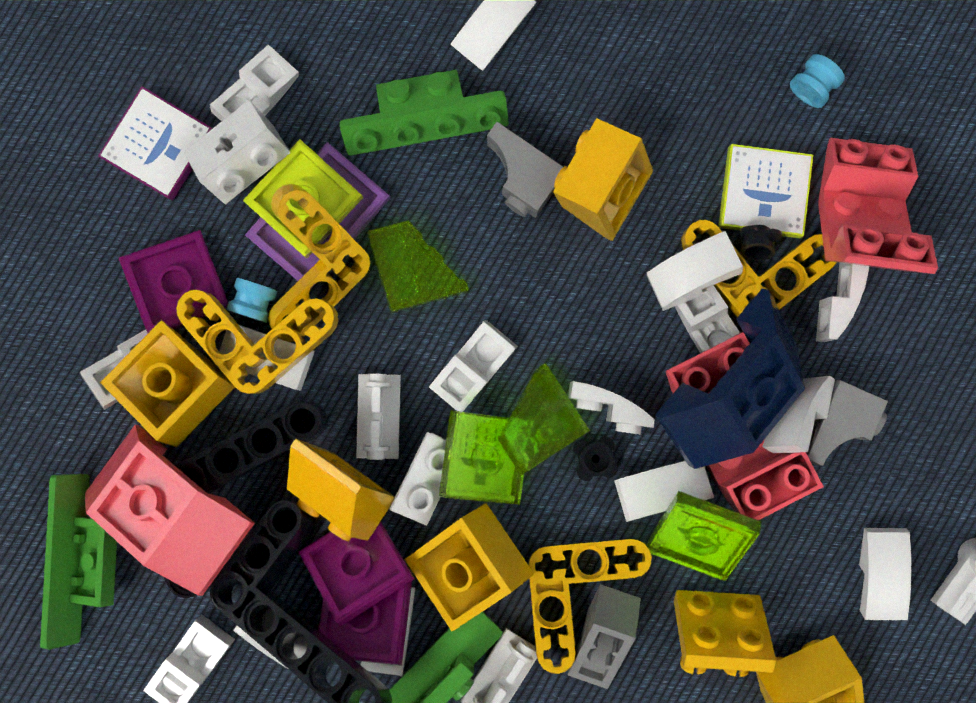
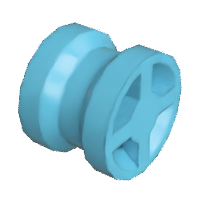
(817, 80)
(251, 300)

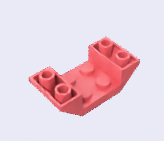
(866, 208)
(756, 481)
(164, 514)

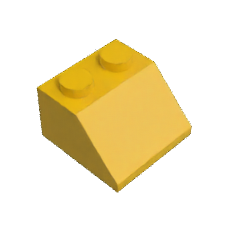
(604, 177)
(167, 385)
(336, 491)
(469, 567)
(813, 675)

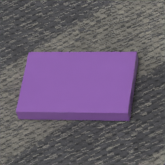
(373, 201)

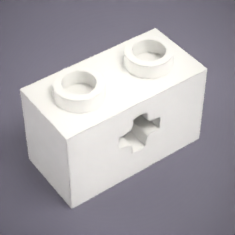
(236, 152)

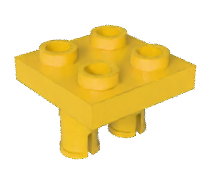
(723, 632)

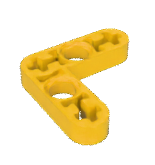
(330, 255)
(750, 284)
(247, 352)
(559, 587)

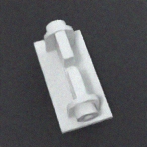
(378, 416)
(421, 485)
(502, 670)

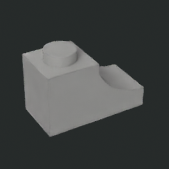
(528, 171)
(850, 416)
(605, 636)

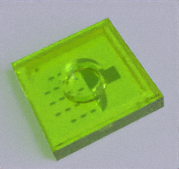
(476, 462)
(703, 536)

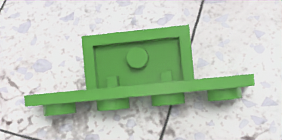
(421, 112)
(77, 562)
(448, 664)

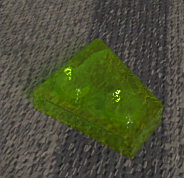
(410, 268)
(540, 422)

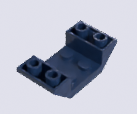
(746, 399)

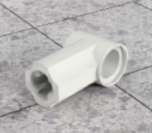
(958, 590)

